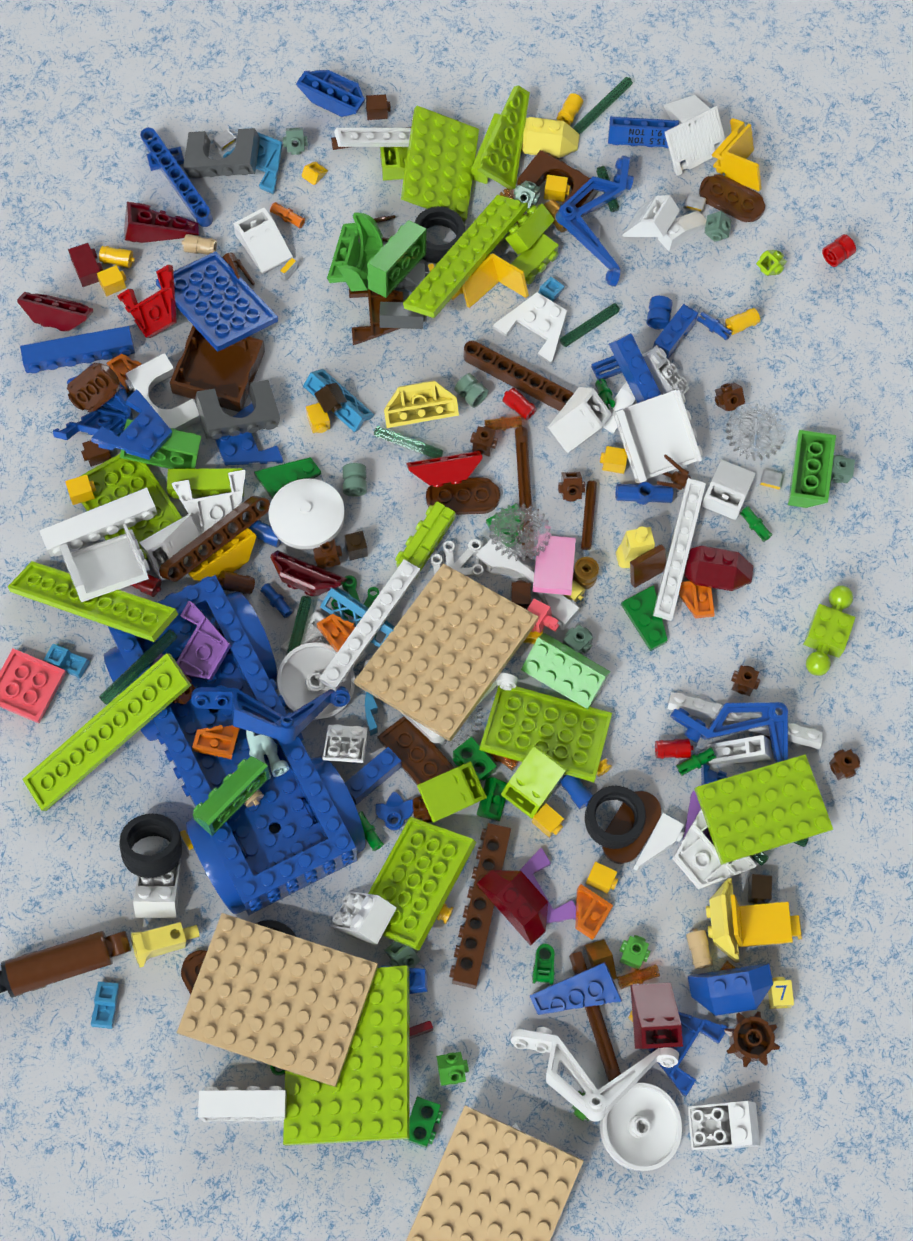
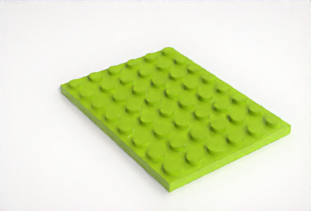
(374, 1081)

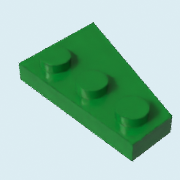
(278, 476)
(640, 612)

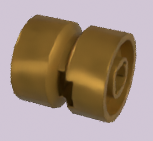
(586, 572)

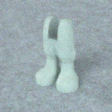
(263, 745)

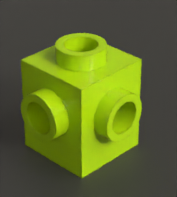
(766, 262)

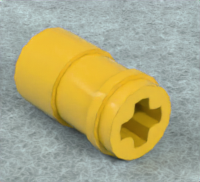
(570, 108)
(116, 256)
(742, 321)

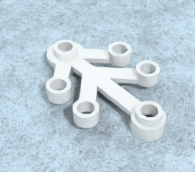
(471, 551)

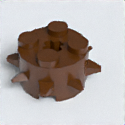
(761, 1033)

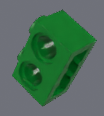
(478, 758)
(418, 1121)

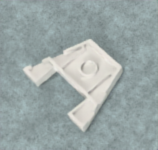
(539, 316)
(211, 509)
(700, 860)

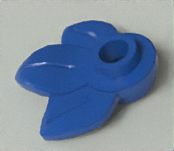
(394, 808)

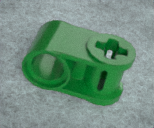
(543, 966)

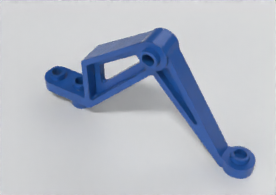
(571, 217)
(260, 719)
(776, 724)

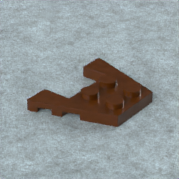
(366, 333)

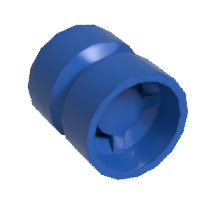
(659, 313)

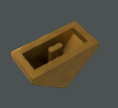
(598, 953)

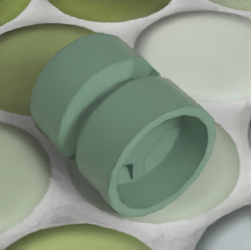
(473, 392)
(354, 479)

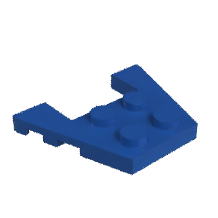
(92, 422)
(143, 435)
(243, 449)
(690, 1029)

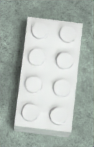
(242, 1105)

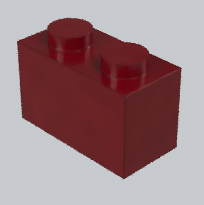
(85, 264)

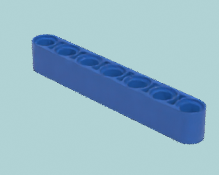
(179, 183)

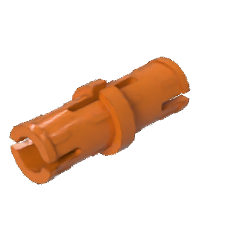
(287, 215)

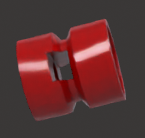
(839, 250)

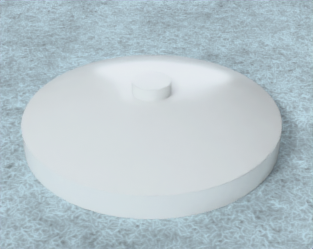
(306, 513)
(300, 676)
(642, 1128)

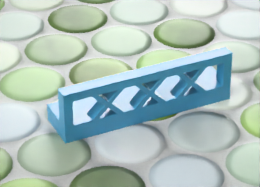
(352, 409)
(355, 606)

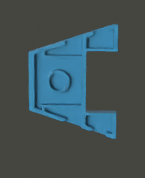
(267, 161)

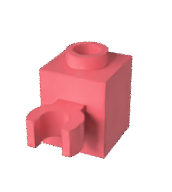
(544, 613)

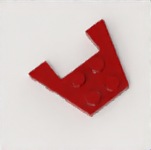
(156, 311)

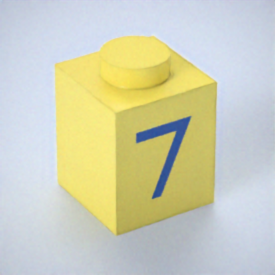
(781, 994)

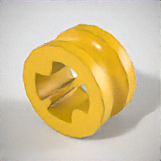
(603, 767)
(445, 913)

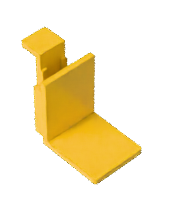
(733, 156)
(487, 275)
(764, 924)

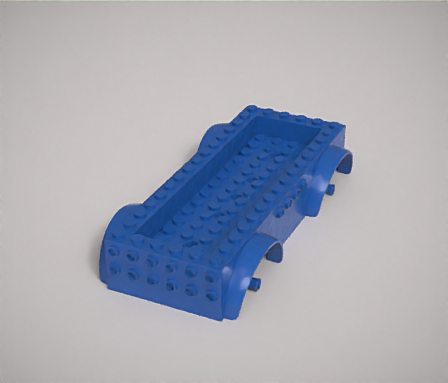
(308, 801)

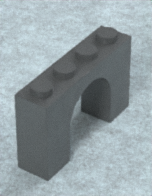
(239, 162)
(393, 313)
(219, 424)

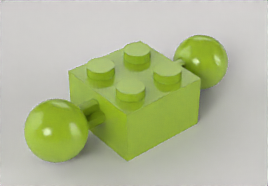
(829, 630)

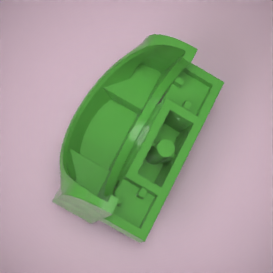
(350, 257)

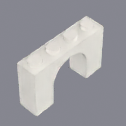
(146, 377)

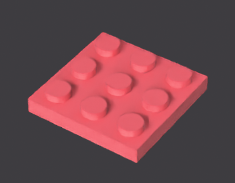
(28, 685)

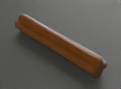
(588, 520)

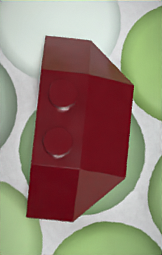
(54, 311)
(718, 568)
(303, 575)
(517, 901)

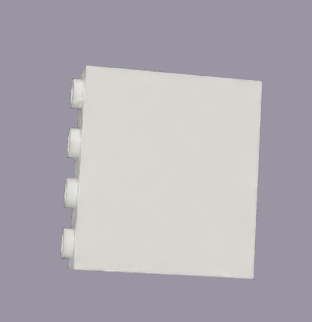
(657, 429)
(106, 565)

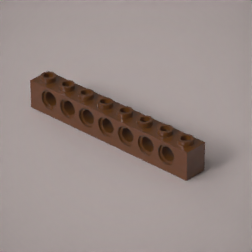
(469, 977)

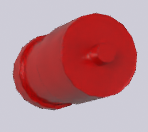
(518, 403)
(150, 586)
(673, 748)

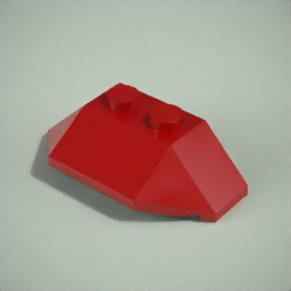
(446, 469)

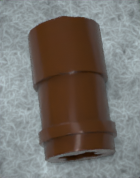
(233, 582)

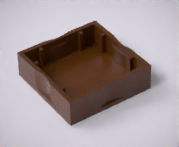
(225, 371)

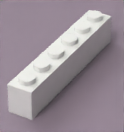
(99, 522)

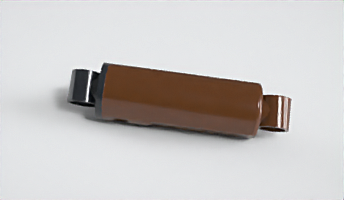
(60, 962)

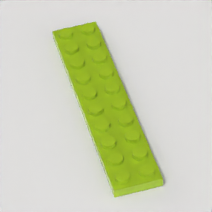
(465, 256)
(114, 609)
(106, 732)

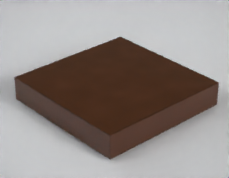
(647, 565)

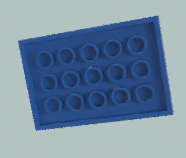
(218, 302)

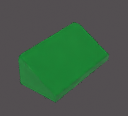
(494, 803)

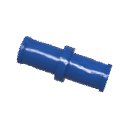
(714, 325)
(276, 600)

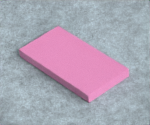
(555, 567)

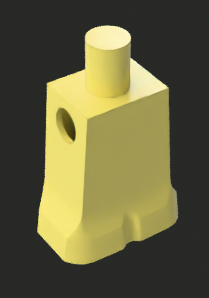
(633, 545)
(161, 941)

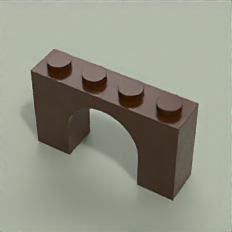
(545, 164)

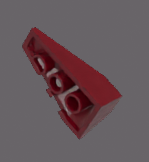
(148, 225)

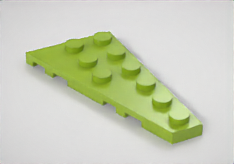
(504, 147)

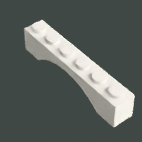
(493, 562)

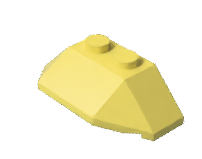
(549, 136)
(419, 404)
(722, 921)

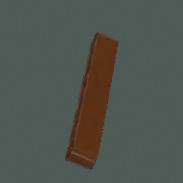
(514, 369)
(224, 536)

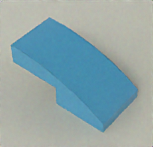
(551, 289)
(64, 659)
(371, 709)
(105, 1005)

